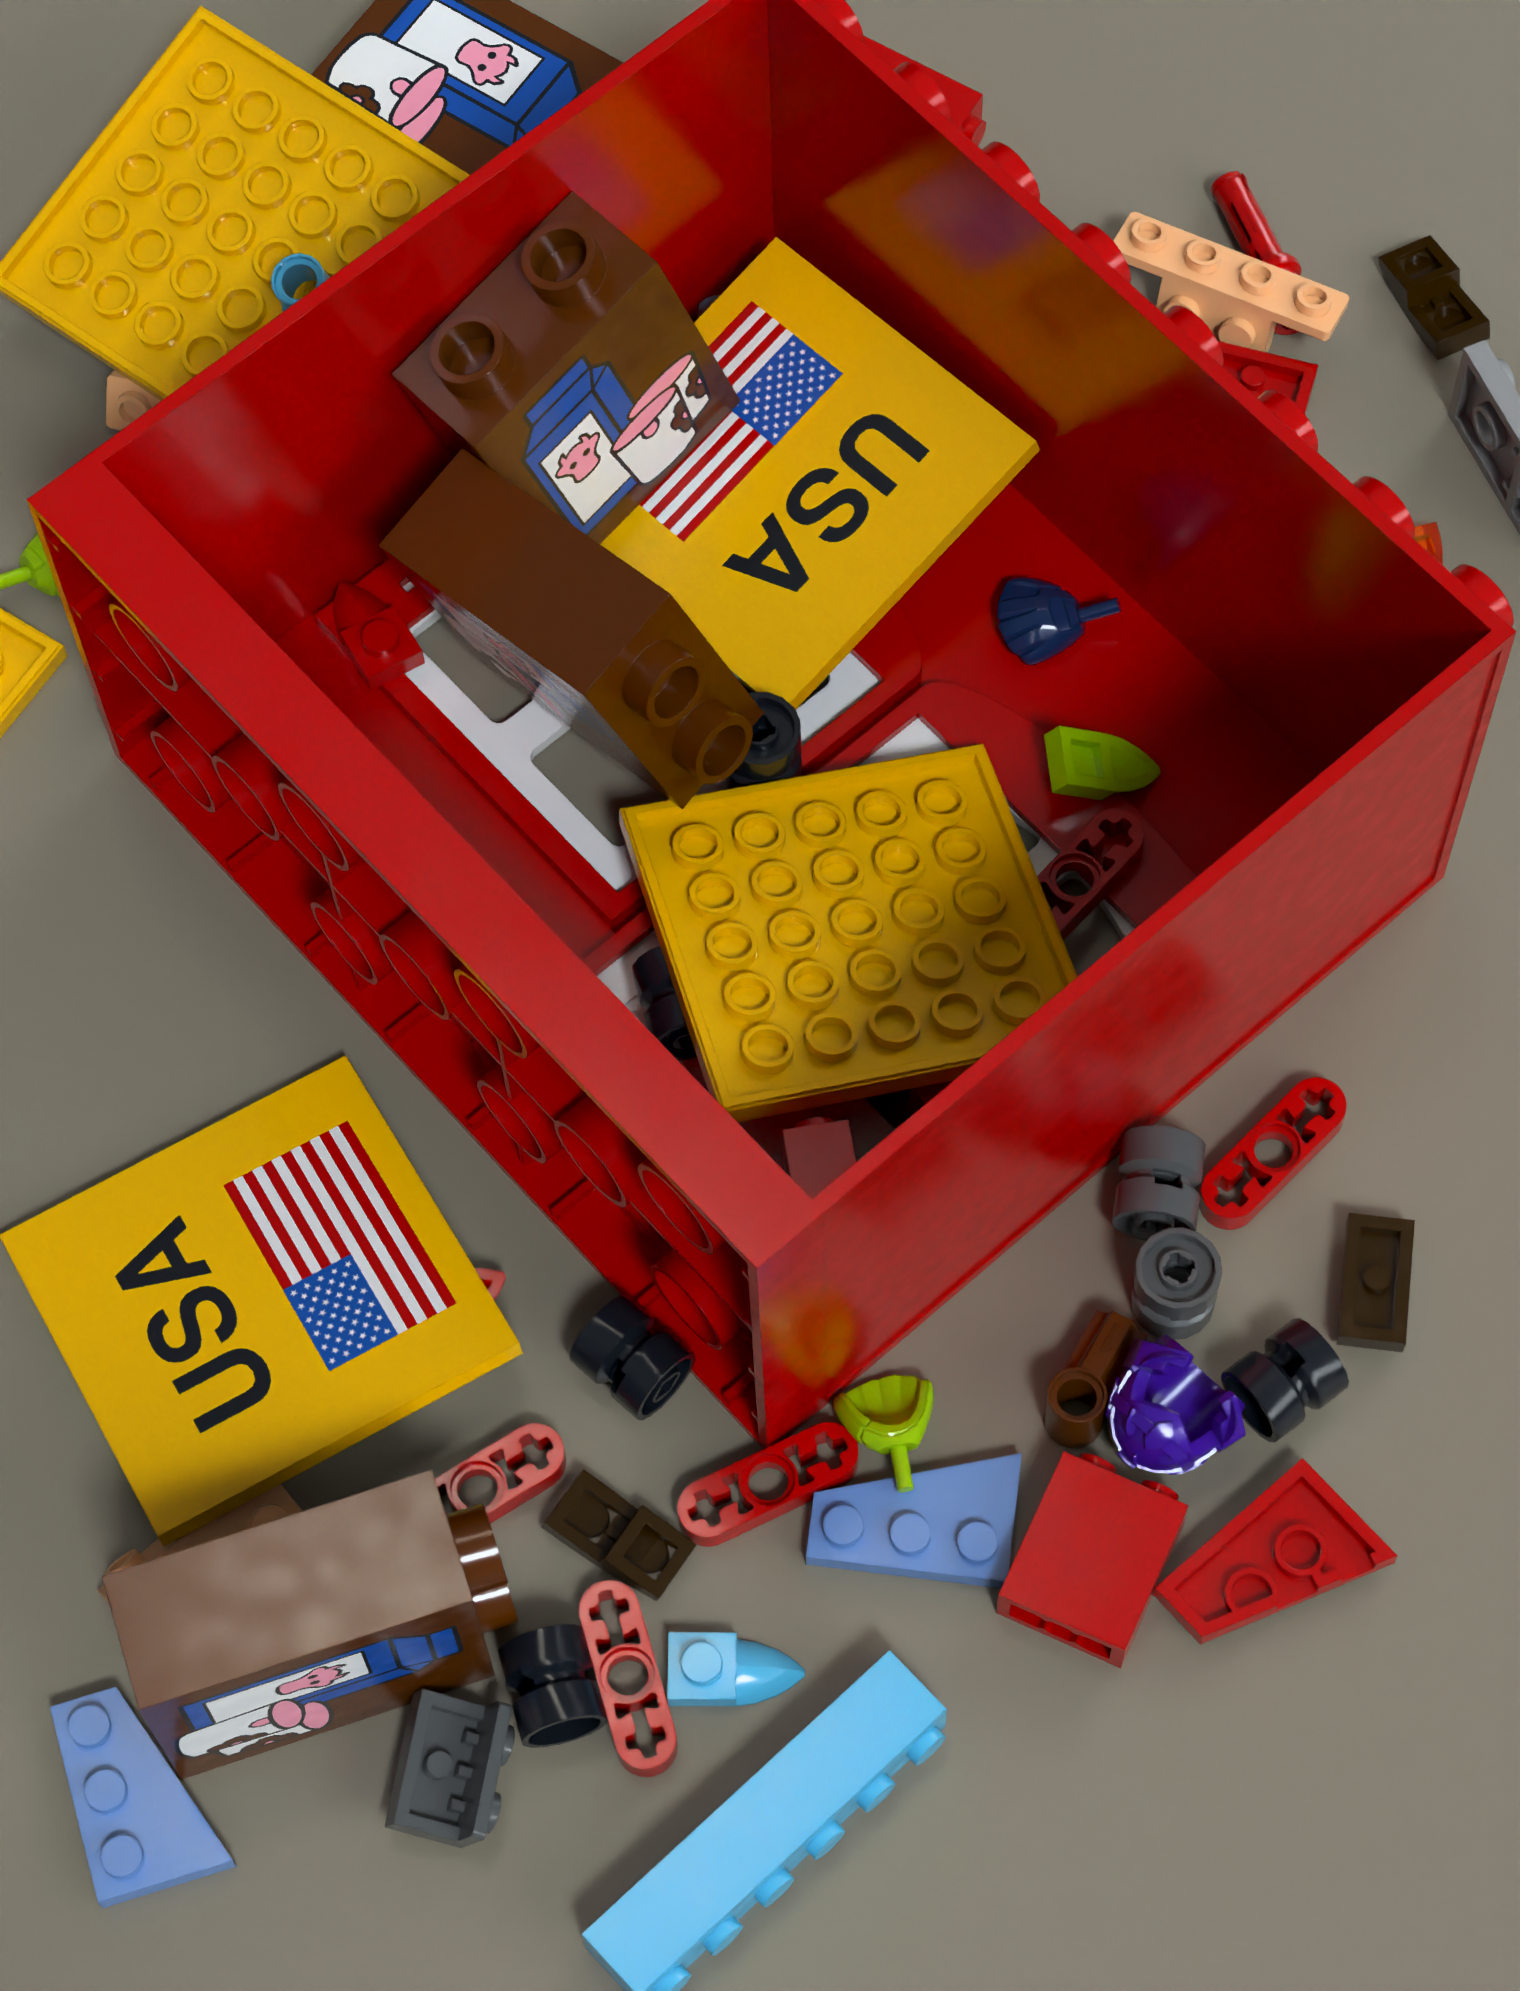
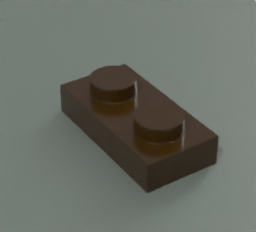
(1375, 1282)

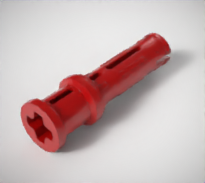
(1251, 227)

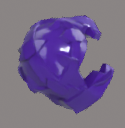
(1169, 1411)

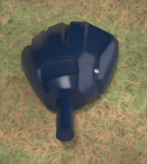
(1043, 619)

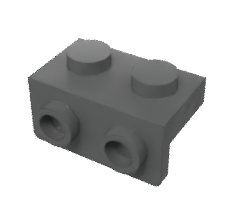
(450, 1769)

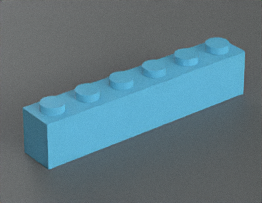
(768, 1829)

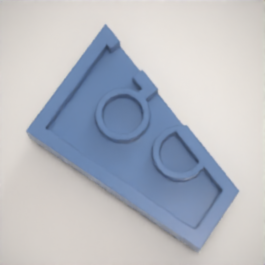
(945, 1529)
(129, 1803)

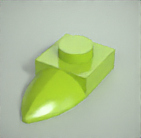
(1095, 764)

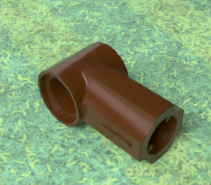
(1089, 1378)

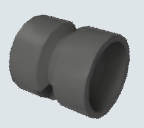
(1159, 1181)
(1168, 1296)

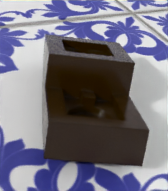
(1431, 297)
(618, 1536)

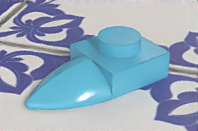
(725, 1670)

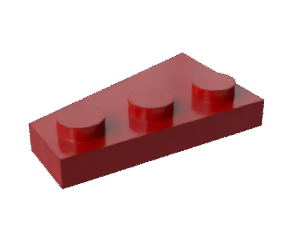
(1272, 1556)

